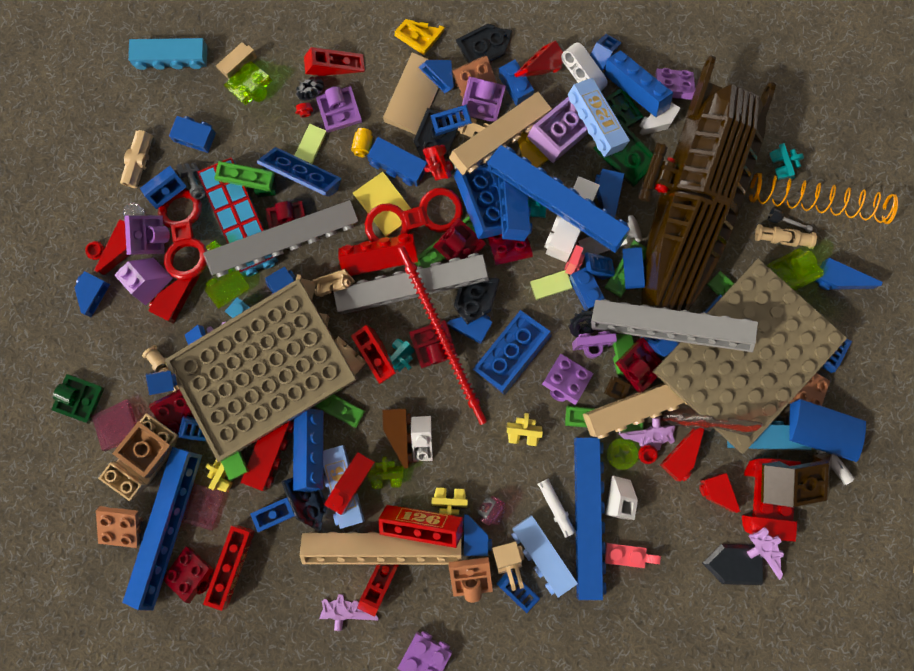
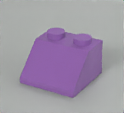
(143, 278)

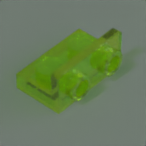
(226, 287)

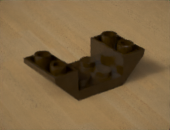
(798, 483)

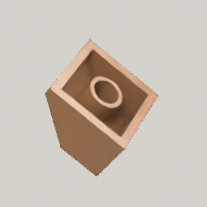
(142, 450)

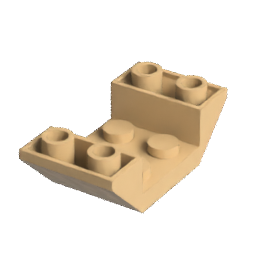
(125, 479)

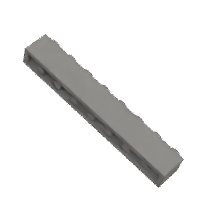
(279, 238)
(399, 287)
(675, 325)

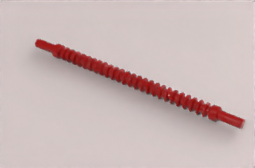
(411, 270)

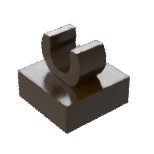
(617, 388)

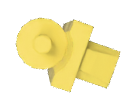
(525, 427)
(219, 481)
(441, 500)

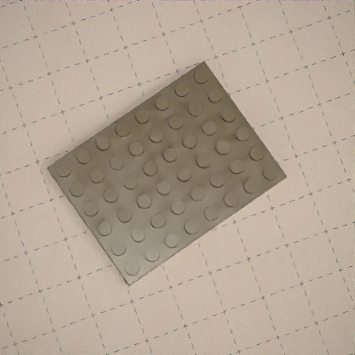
(260, 370)
(758, 384)

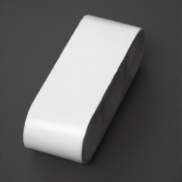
(582, 65)

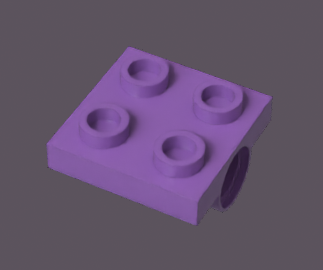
(679, 82)
(483, 98)
(338, 108)
(145, 234)
(584, 341)
(567, 380)

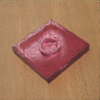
(114, 424)
(203, 507)

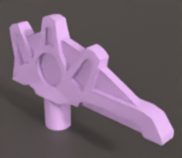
(654, 435)
(767, 548)
(341, 610)

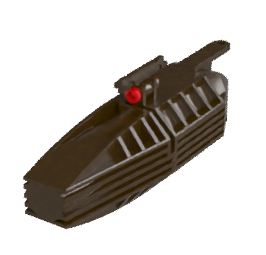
(700, 189)

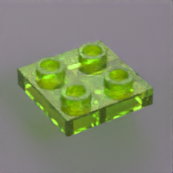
(249, 84)
(797, 268)

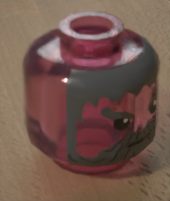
(492, 511)

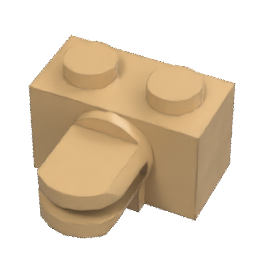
(509, 558)

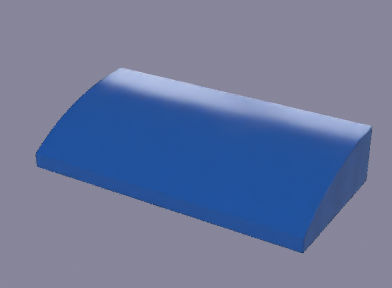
(300, 171)
(481, 200)
(512, 352)
(826, 430)

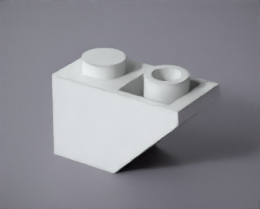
(662, 122)
(421, 438)
(621, 499)

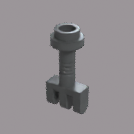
(197, 191)

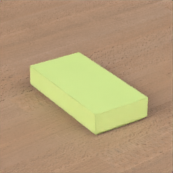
(310, 143)
(551, 285)

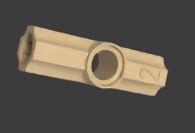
(136, 159)

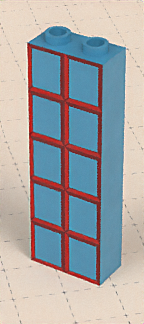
(234, 213)

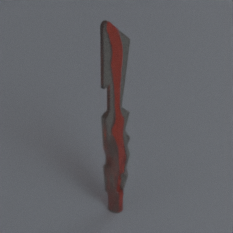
(706, 422)

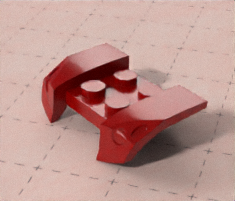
(775, 518)

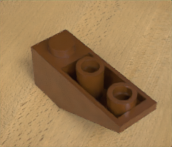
(395, 427)

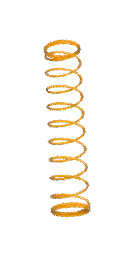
(759, 184)

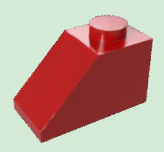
(719, 491)

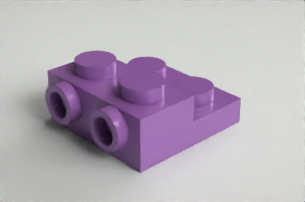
(425, 654)

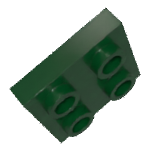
(624, 108)
(77, 398)

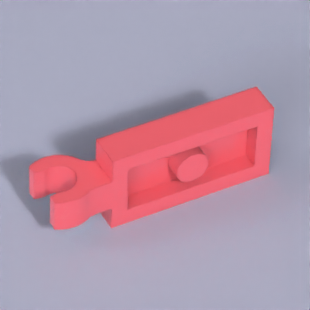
(575, 260)
(629, 556)

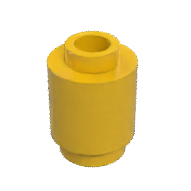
(362, 142)

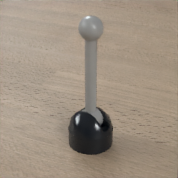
(778, 216)

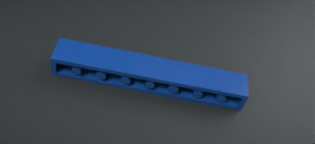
(558, 198)
(588, 519)
(162, 529)

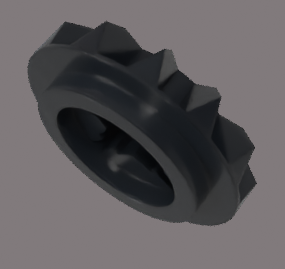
(310, 88)
(577, 329)

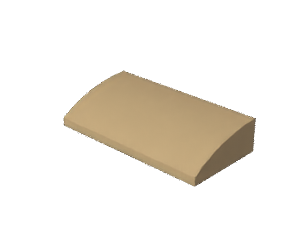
(411, 97)

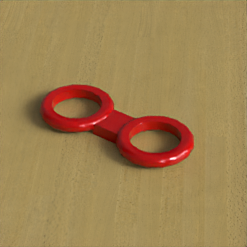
(417, 216)
(183, 237)

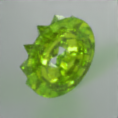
(630, 458)

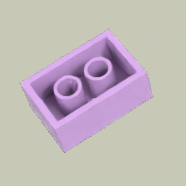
(558, 131)

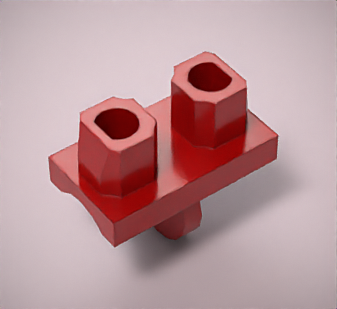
(436, 162)

